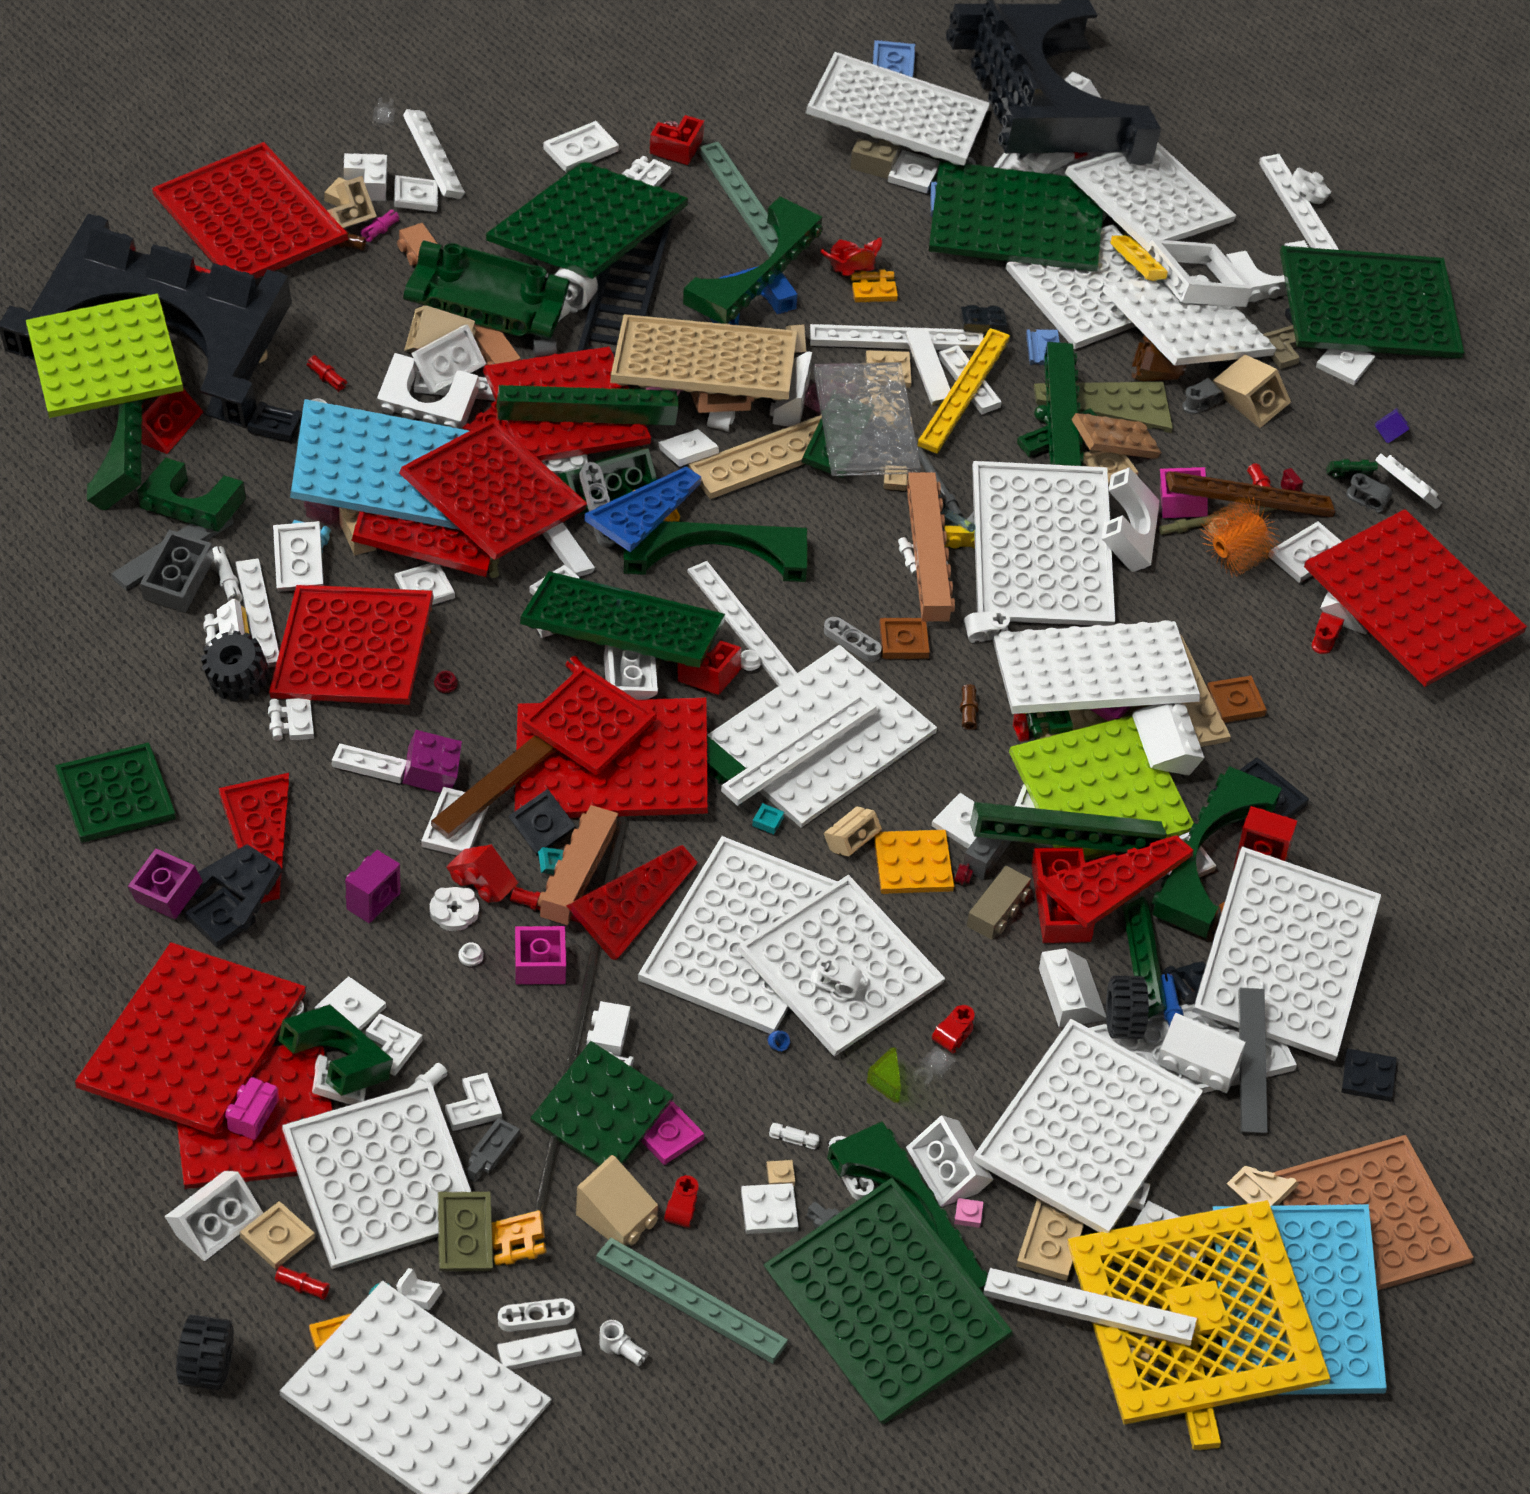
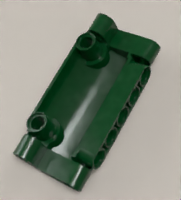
(487, 289)

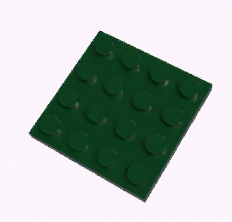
(115, 792)
(601, 1106)

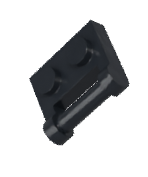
(274, 422)
(1192, 975)

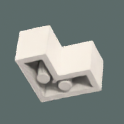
(372, 169)

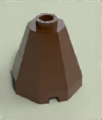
(1153, 364)

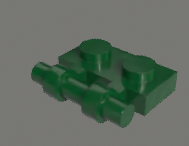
(1344, 467)
(1055, 721)

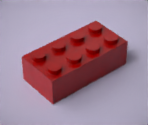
(1055, 921)

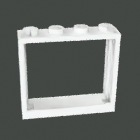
(1230, 292)

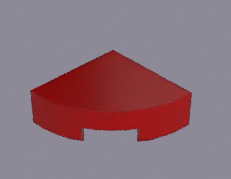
(1021, 727)

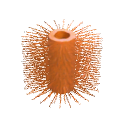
(1240, 536)

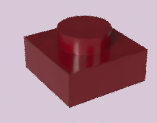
(1291, 481)

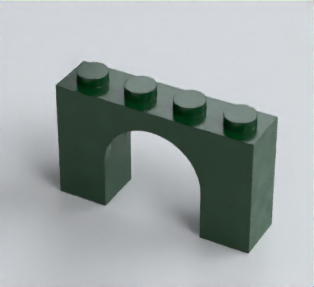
(207, 511)
(328, 1027)

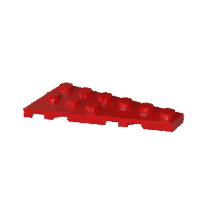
(258, 818)
(1111, 881)
(625, 905)

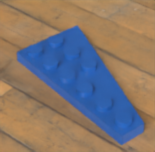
(638, 513)

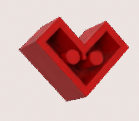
(677, 143)
(715, 671)
(484, 870)

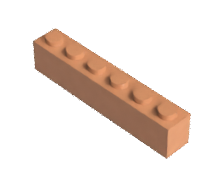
(578, 864)

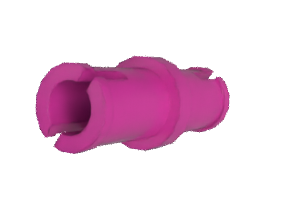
(380, 225)

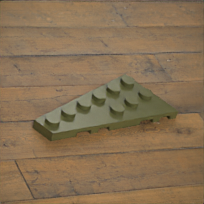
(1122, 400)

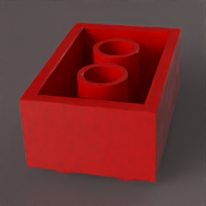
(1267, 834)

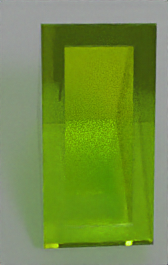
(885, 1075)

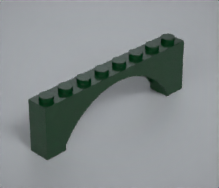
(726, 297)
(122, 465)
(779, 546)
(1183, 896)
(878, 1157)

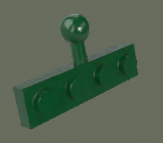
(1037, 440)

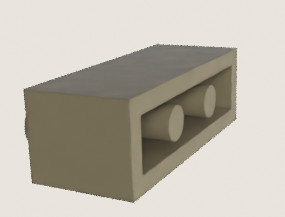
(999, 903)

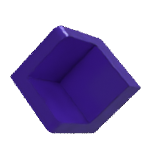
(1392, 425)

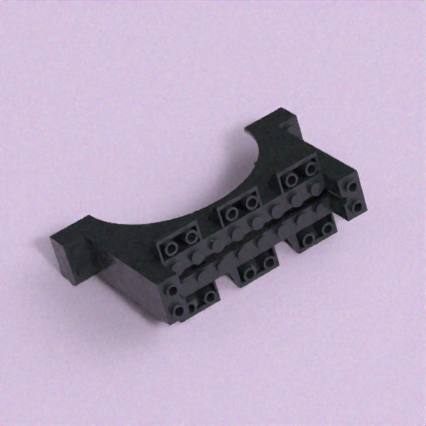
(1030, 98)
(214, 309)

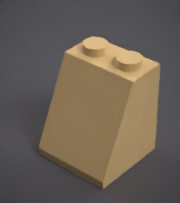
(431, 325)
(1253, 389)
(615, 1203)

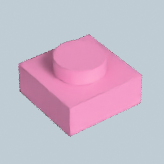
(968, 1212)

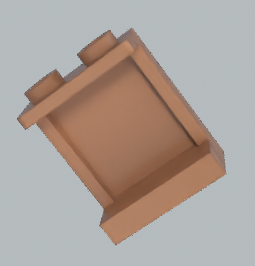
(720, 402)

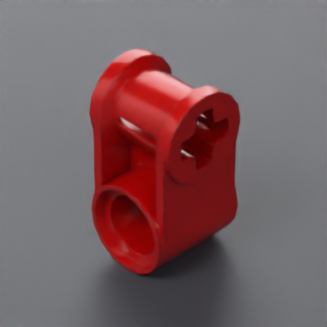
(1326, 632)
(954, 1028)
(682, 1203)

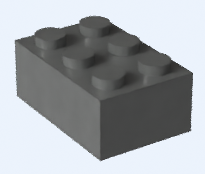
(177, 571)

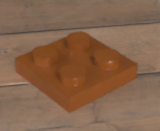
(904, 638)
(1237, 699)

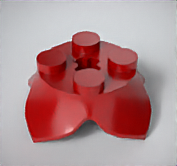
(848, 257)

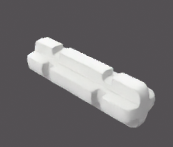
(794, 1135)

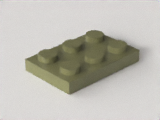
(464, 1231)

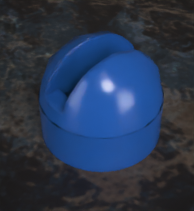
(781, 1037)

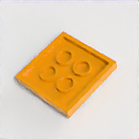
(913, 861)

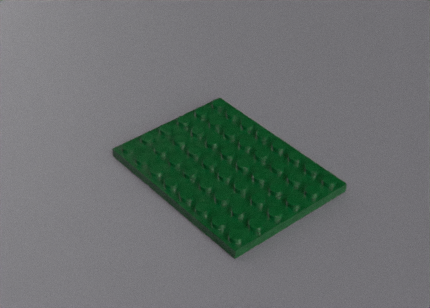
(1015, 217)
(587, 219)
(1371, 302)
(887, 1301)

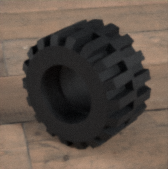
(1127, 1007)

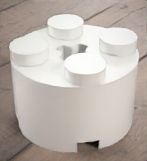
(580, 289)

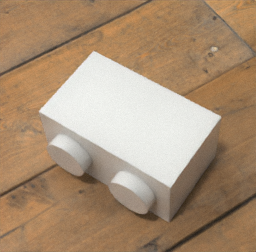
(610, 1027)

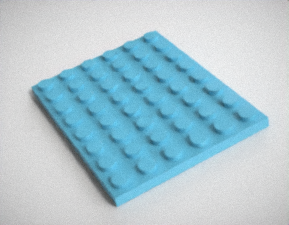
(356, 457)
(1337, 1281)

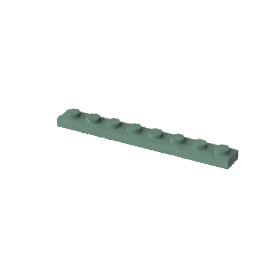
(740, 194)
(692, 1300)

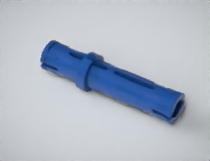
(1170, 998)

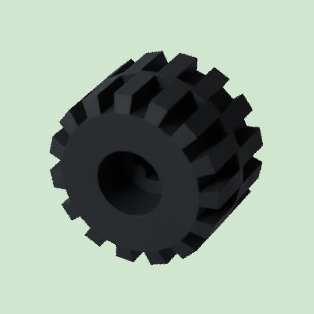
(235, 665)
(205, 1352)

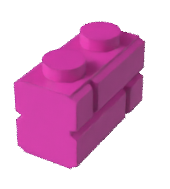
(252, 1108)

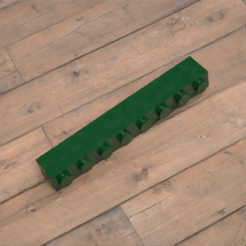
(1062, 404)
(587, 405)
(1063, 827)

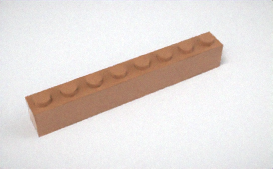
(929, 547)

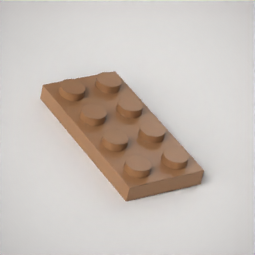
(1116, 436)

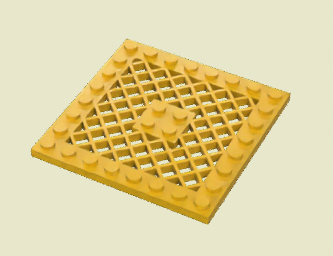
(1205, 1303)

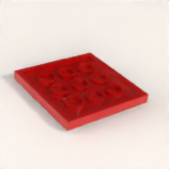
(589, 720)

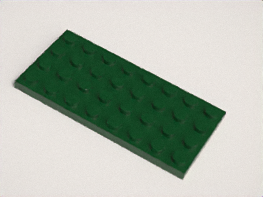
(623, 619)

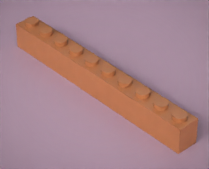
(491, 342)

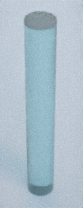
(957, 519)

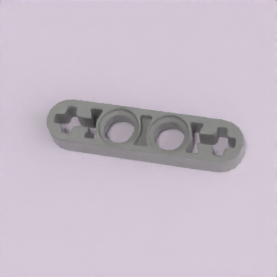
(599, 484)

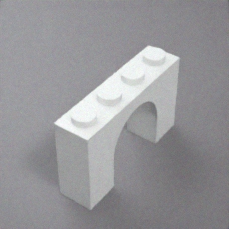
(1263, 285)
(449, 411)
(1133, 541)

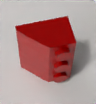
(167, 419)

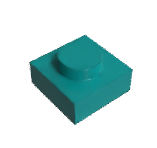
(768, 818)
(548, 859)

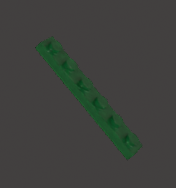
(1144, 952)

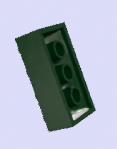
(620, 472)

